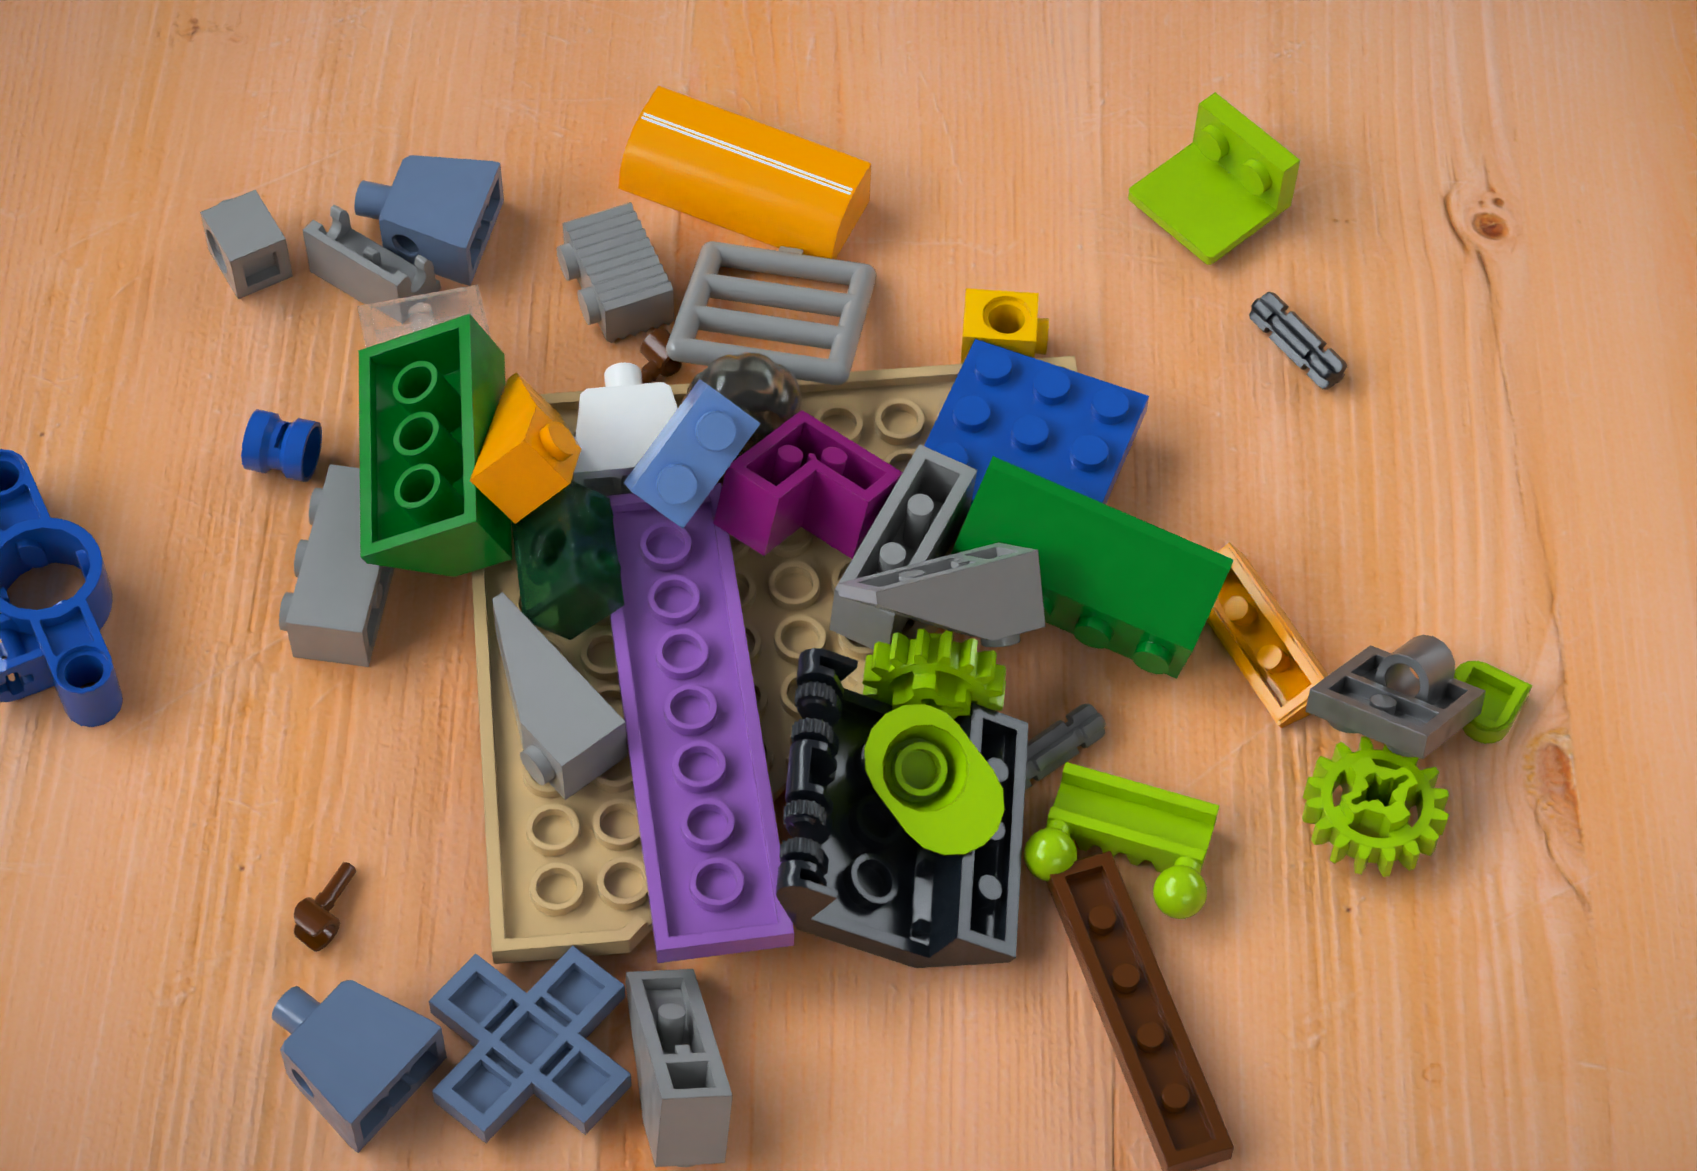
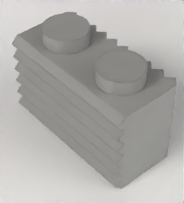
(617, 273)

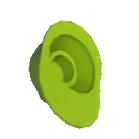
(934, 779)

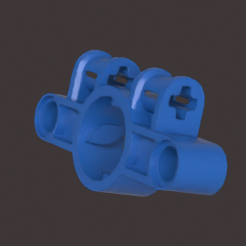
(60, 642)

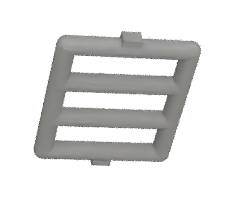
(789, 262)

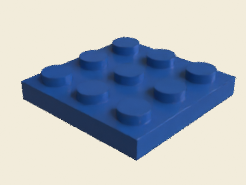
(1038, 420)

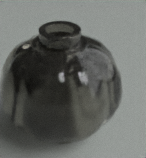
(755, 386)

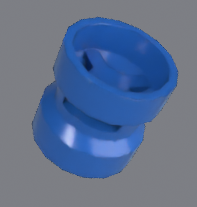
(281, 445)

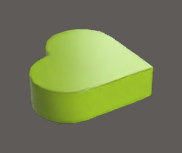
(1502, 700)

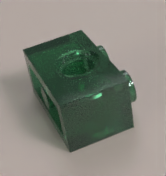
(568, 562)

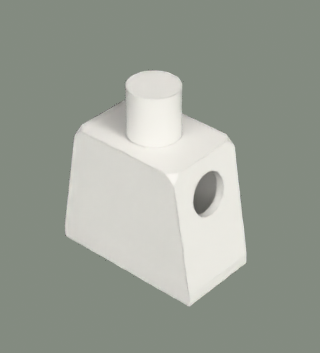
(619, 426)

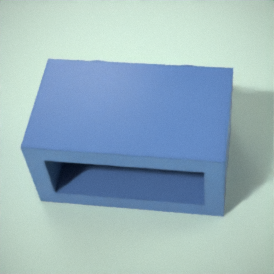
(691, 453)

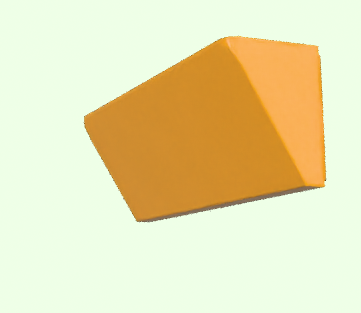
(1264, 641)

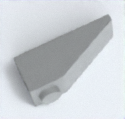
(975, 592)
(561, 719)
(678, 1069)

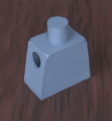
(437, 211)
(356, 1055)

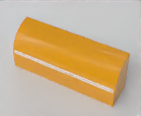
(744, 175)

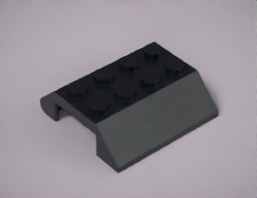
(855, 868)

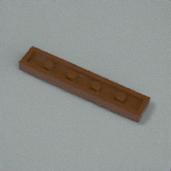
(1139, 1016)

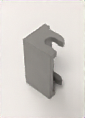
(362, 265)

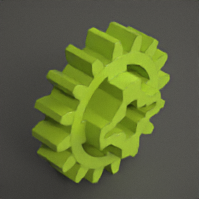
(934, 673)
(1375, 807)

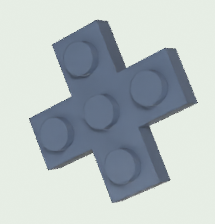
(529, 1044)

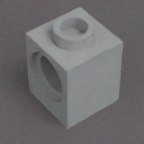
(246, 244)

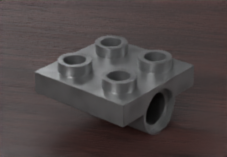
(1387, 703)

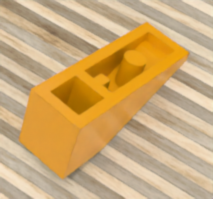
(525, 452)

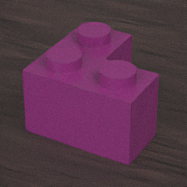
(806, 480)

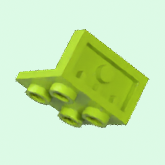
(1220, 184)

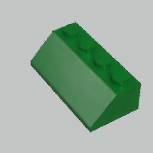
(420, 436)
(1101, 569)

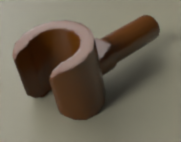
(654, 350)
(313, 921)

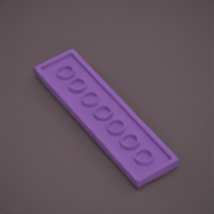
(694, 737)

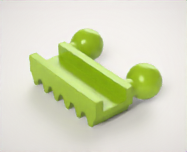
(1130, 820)

